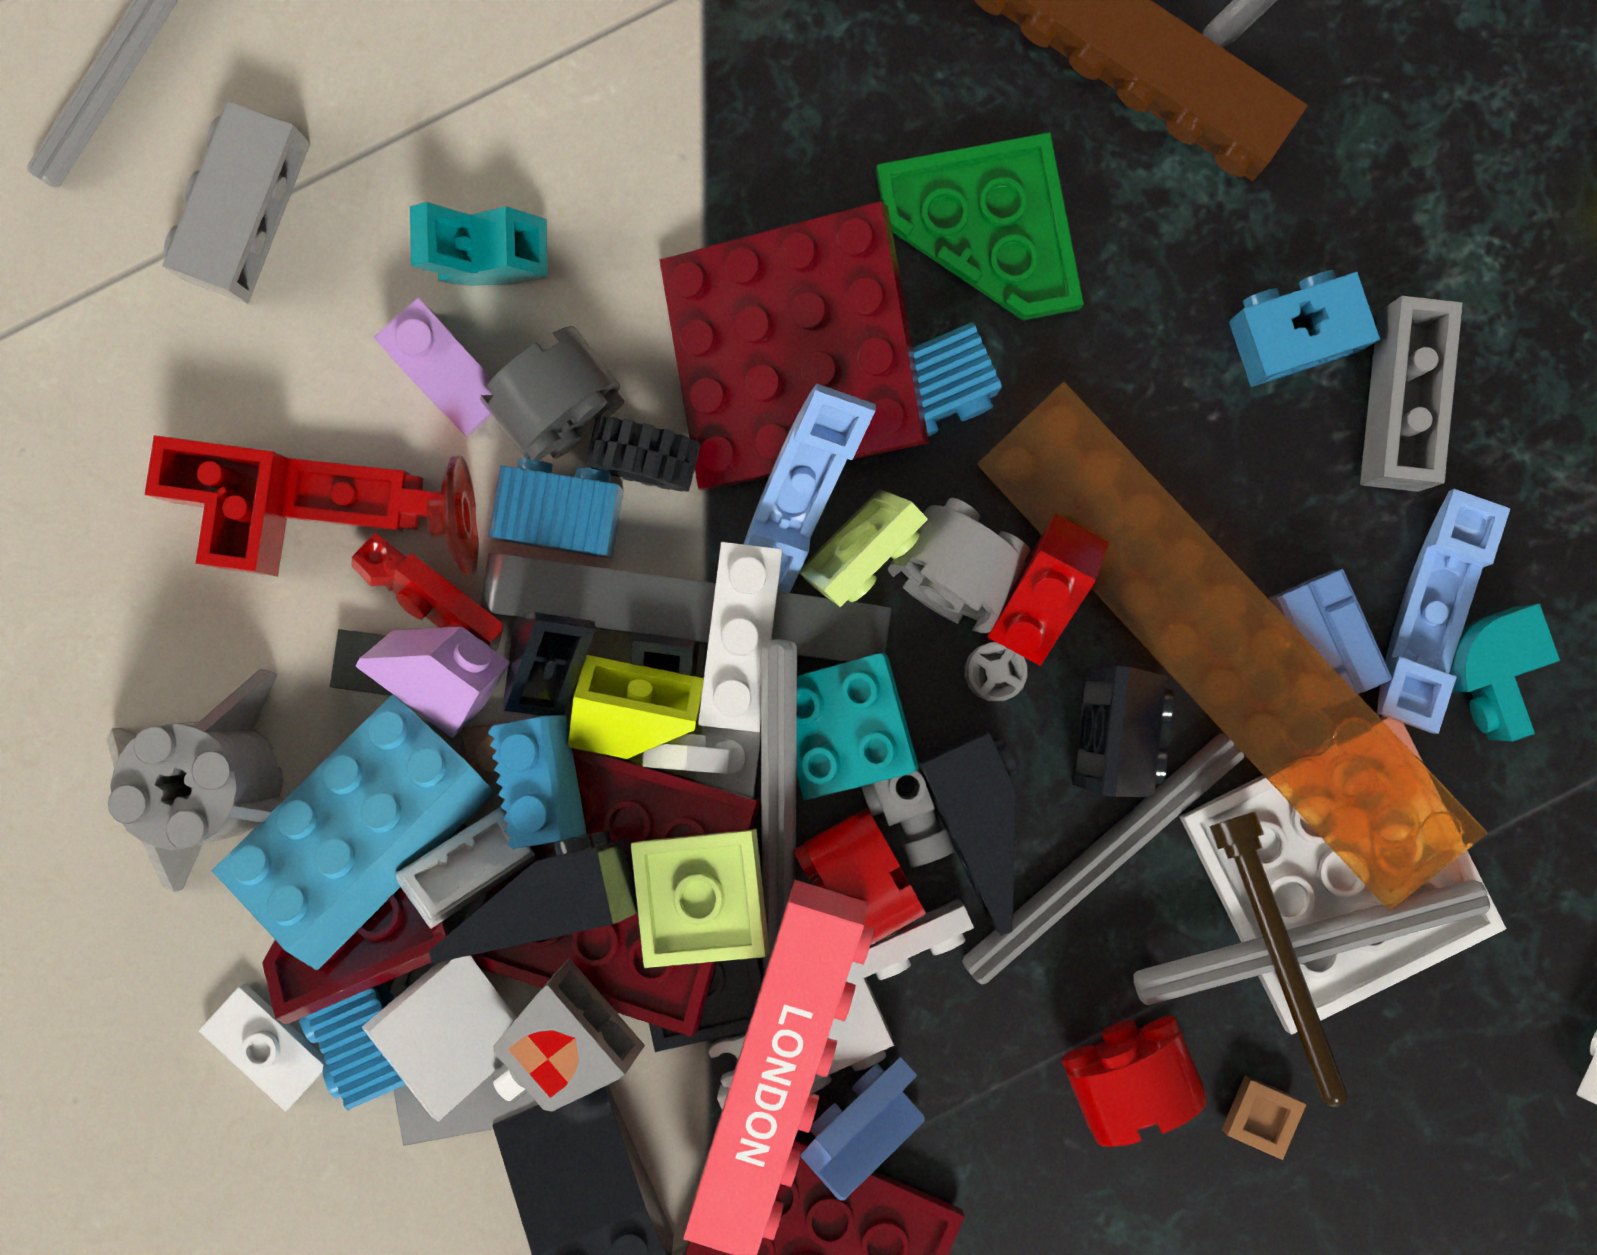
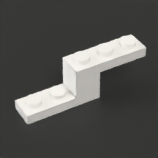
(732, 676)
(865, 1032)

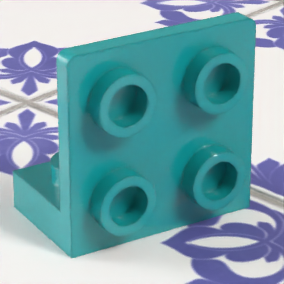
(850, 728)

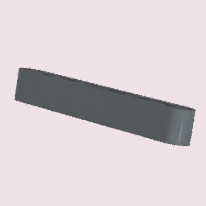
(673, 606)

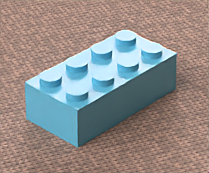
(347, 831)

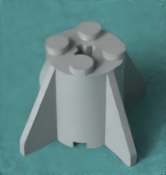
(195, 780)

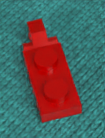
(354, 495)
(423, 590)

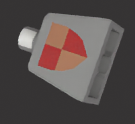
(564, 1044)

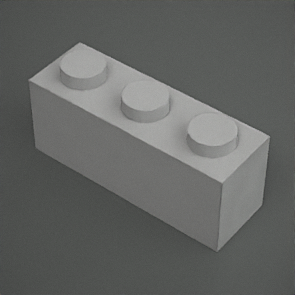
(235, 201)
(1411, 394)

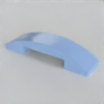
(805, 475)
(1436, 609)

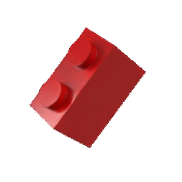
(1050, 589)

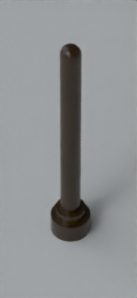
(1241, 841)

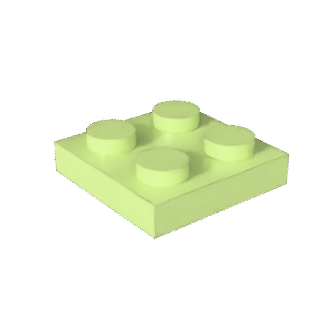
(874, 533)
(700, 898)

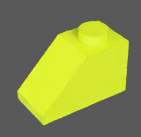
(631, 707)

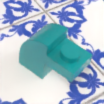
(478, 248)
(1490, 658)

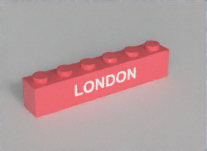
(777, 1069)

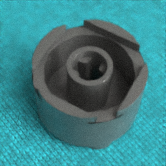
(551, 395)

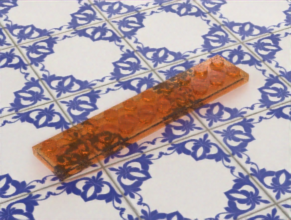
(1236, 652)

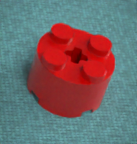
(859, 864)
(1135, 1081)

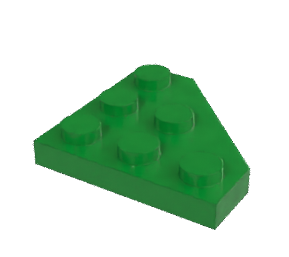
(991, 220)

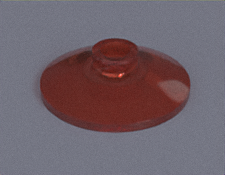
(456, 515)

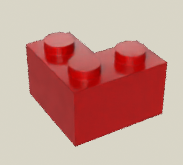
(239, 496)

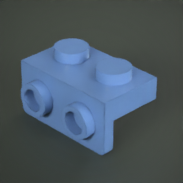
(866, 1133)

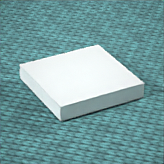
(443, 1033)

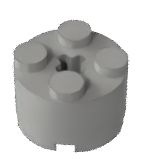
(962, 565)

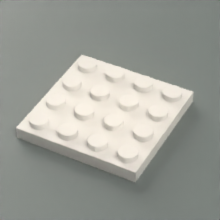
(1317, 885)

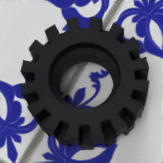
(642, 453)

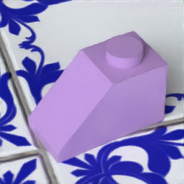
(438, 365)
(437, 673)

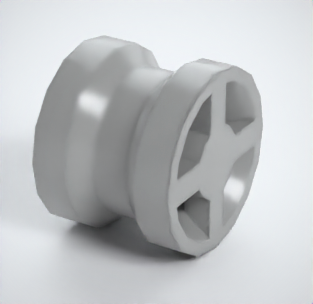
(1009, 669)

